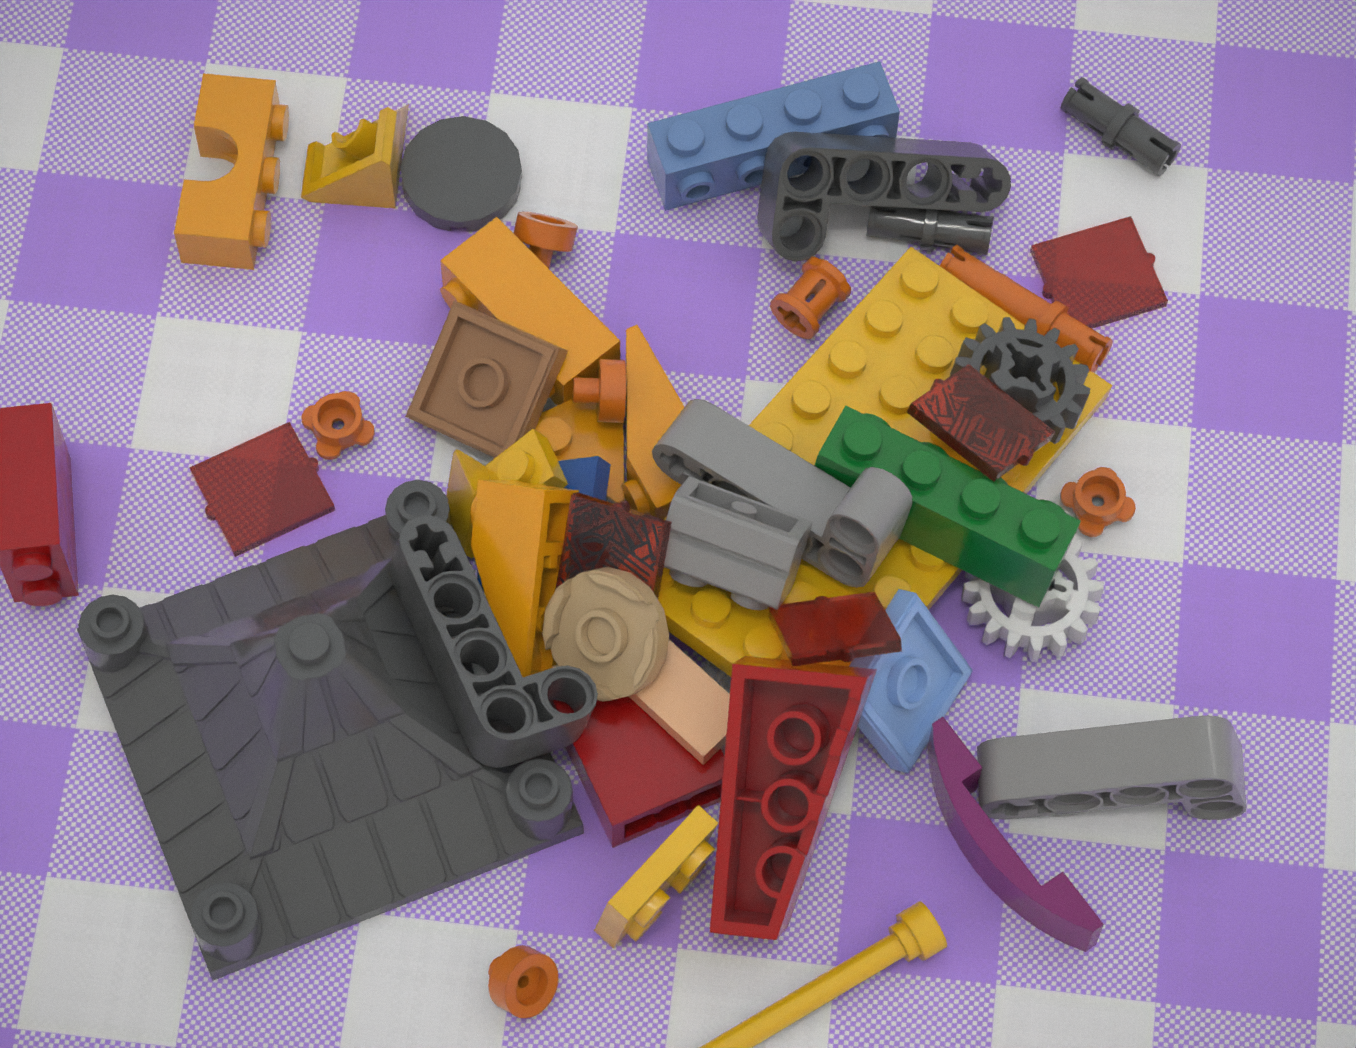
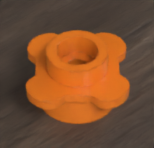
(332, 408)
(1101, 484)

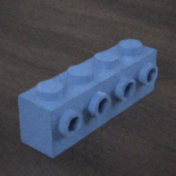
(727, 143)

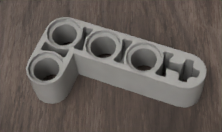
(849, 525)
(1116, 767)

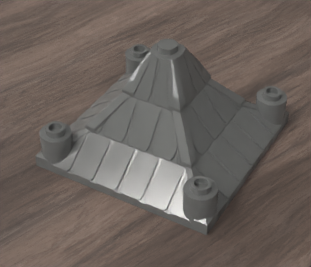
(307, 746)

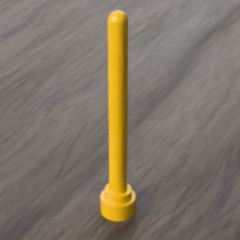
(910, 937)

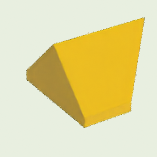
(360, 165)

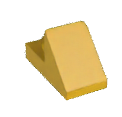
(527, 460)

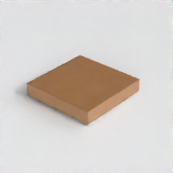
(485, 381)

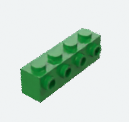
(956, 508)

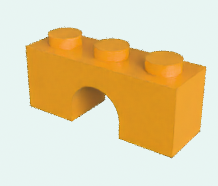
(226, 217)

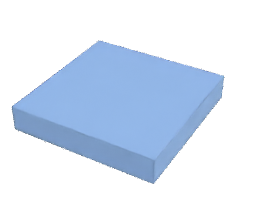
(910, 685)

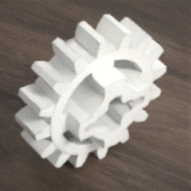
(1066, 605)

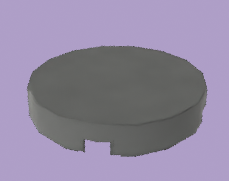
(461, 173)

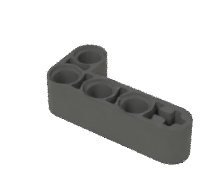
(882, 184)
(479, 640)

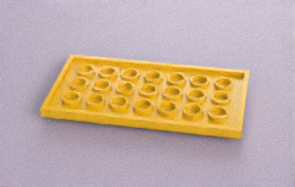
(877, 365)

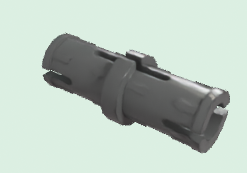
(1120, 126)
(931, 227)

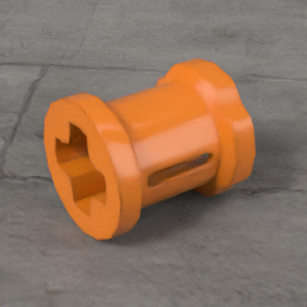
(820, 279)

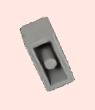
(734, 544)

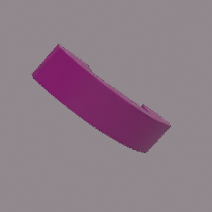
(1053, 907)

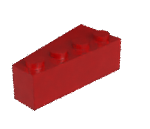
(779, 777)

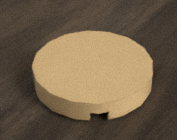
(609, 629)

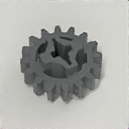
(1026, 368)

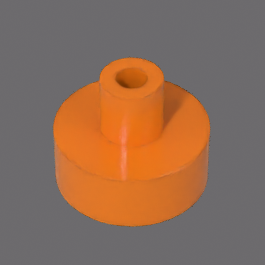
(545, 234)
(606, 390)
(522, 981)

